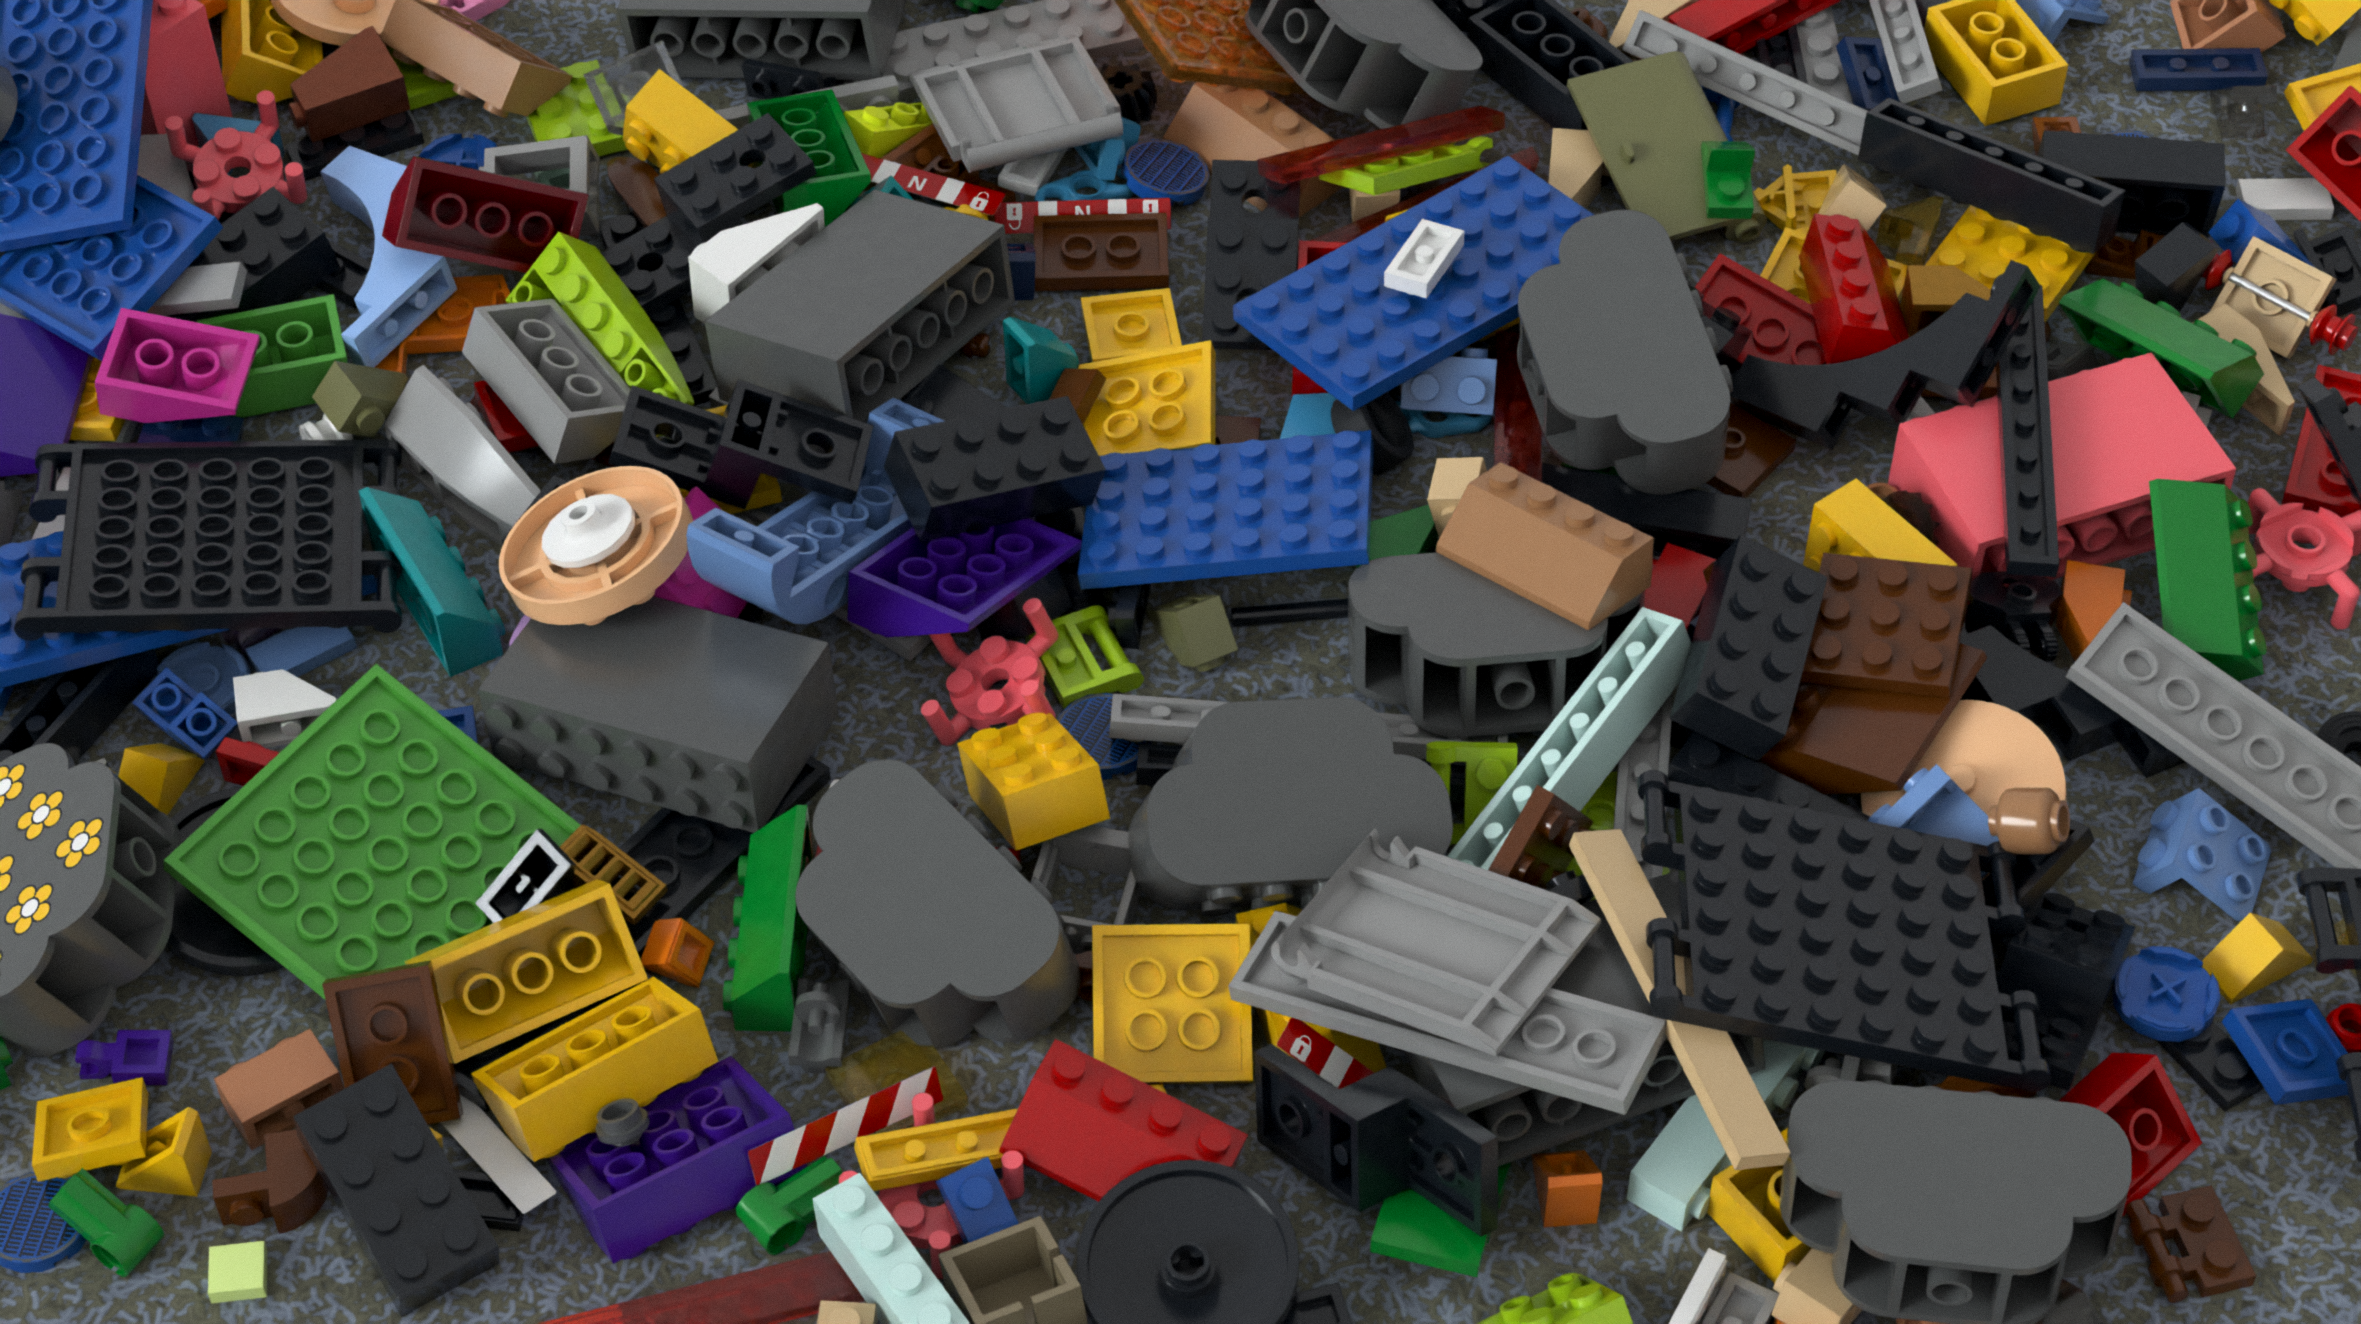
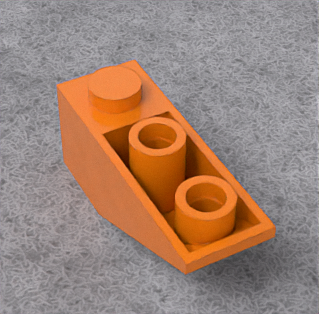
(2088, 602)

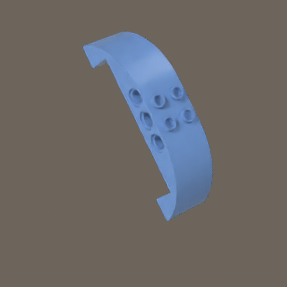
(804, 553)

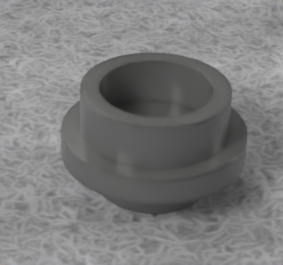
(621, 1122)

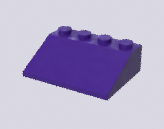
(38, 391)
(951, 579)
(680, 1168)

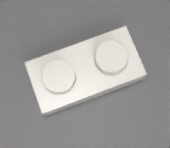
(1424, 258)

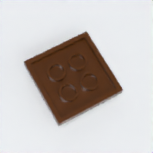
(1888, 625)

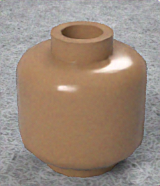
(2029, 820)

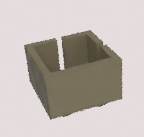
(1013, 1278)

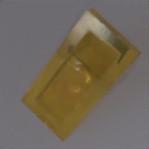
(1911, 229)

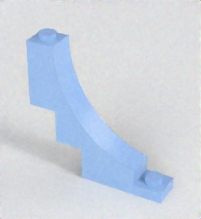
(401, 282)

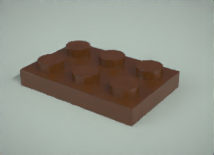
(1101, 251)
(1540, 840)
(399, 1021)

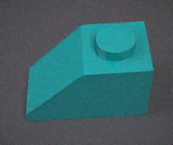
(1034, 359)

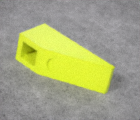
(884, 128)

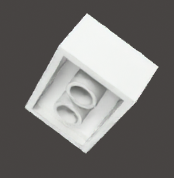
(746, 253)

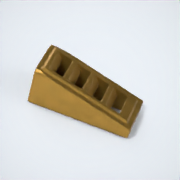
(590, 849)

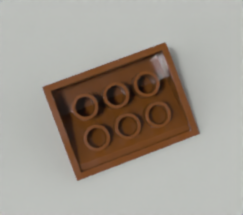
(1864, 737)

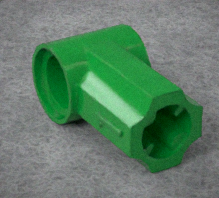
(783, 1211)
(116, 1232)

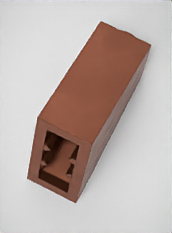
(349, 88)

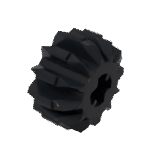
(1132, 90)

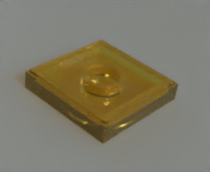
(889, 1063)

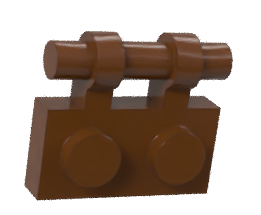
(2204, 1238)

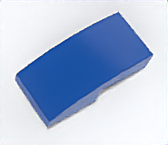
(185, 714)

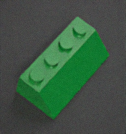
(824, 135)
(2192, 354)
(2208, 573)
(771, 932)

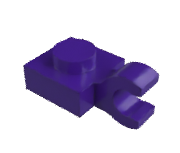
(131, 1057)

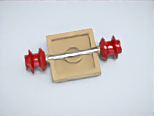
(2280, 298)

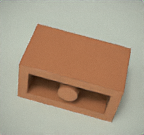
(276, 1086)

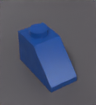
(2242, 223)

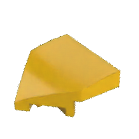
(1795, 197)

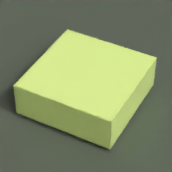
(237, 1272)

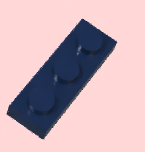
(2196, 68)

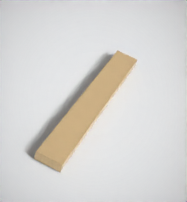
(1704, 1053)

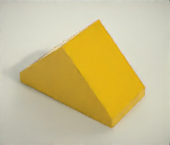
(159, 773)
(2254, 957)
(174, 1158)

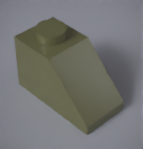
(358, 397)
(1195, 630)

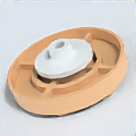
(596, 546)

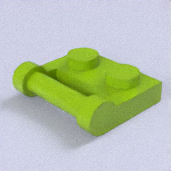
(1071, 665)
(1486, 771)

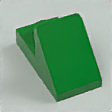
(1728, 179)

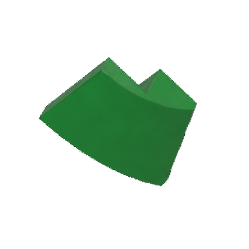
(1426, 1235)

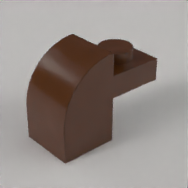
(287, 1191)

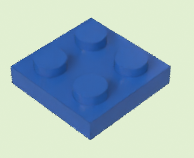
(2289, 1049)

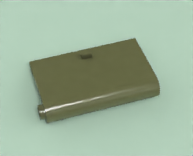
(1657, 120)

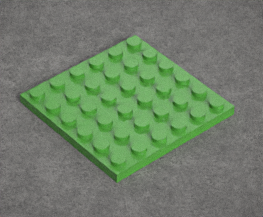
(365, 837)

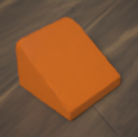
(677, 951)

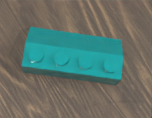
(434, 582)

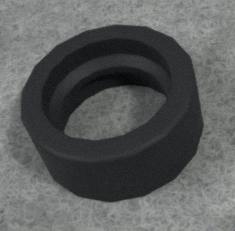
(1388, 425)

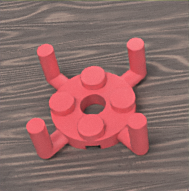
(234, 148)
(2300, 568)
(987, 665)
(933, 1226)

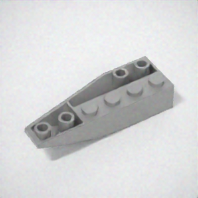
(458, 456)

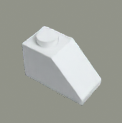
(276, 706)

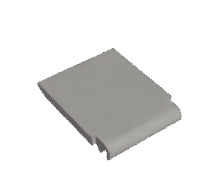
(1019, 103)
(1434, 942)

